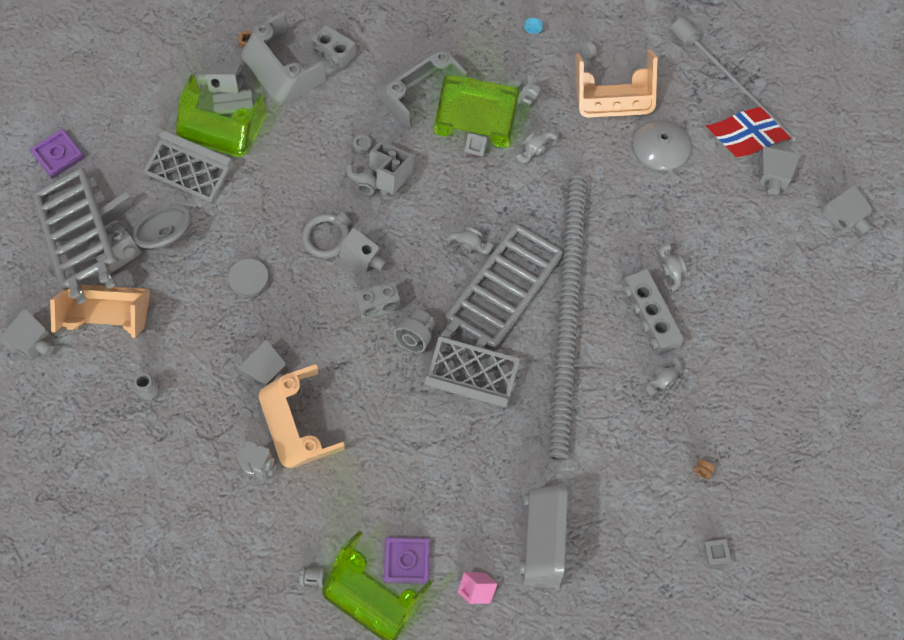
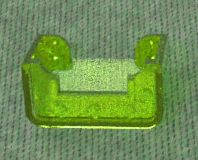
(477, 108)

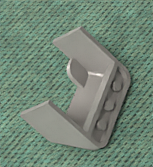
(279, 82)
(395, 86)
(545, 536)

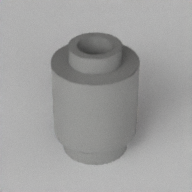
(146, 386)

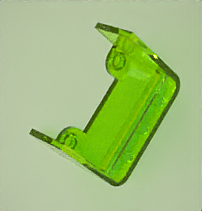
(216, 131)
(366, 598)

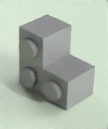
(392, 166)

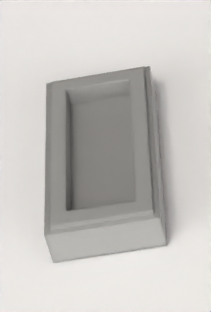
(116, 208)

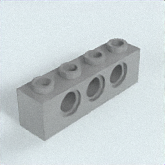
(643, 283)

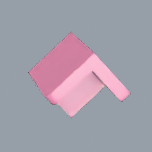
(477, 587)

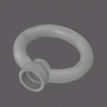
(342, 223)

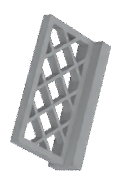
(199, 154)
(467, 390)

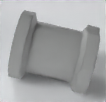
(312, 576)

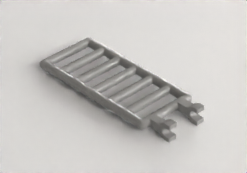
(60, 268)
(526, 297)

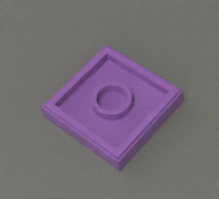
(57, 153)
(406, 560)

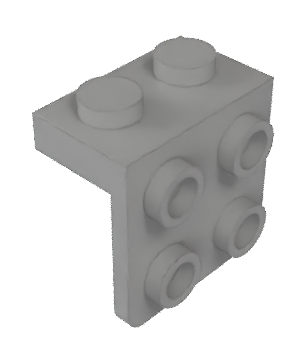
(121, 244)

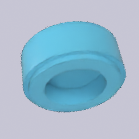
(533, 25)

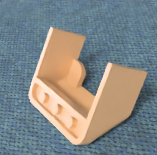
(619, 99)
(103, 306)
(289, 446)

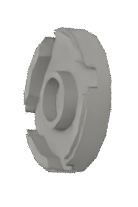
(248, 277)

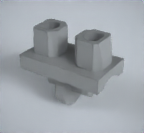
(527, 90)

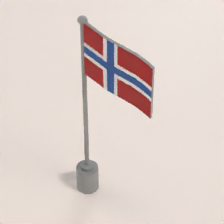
(745, 131)

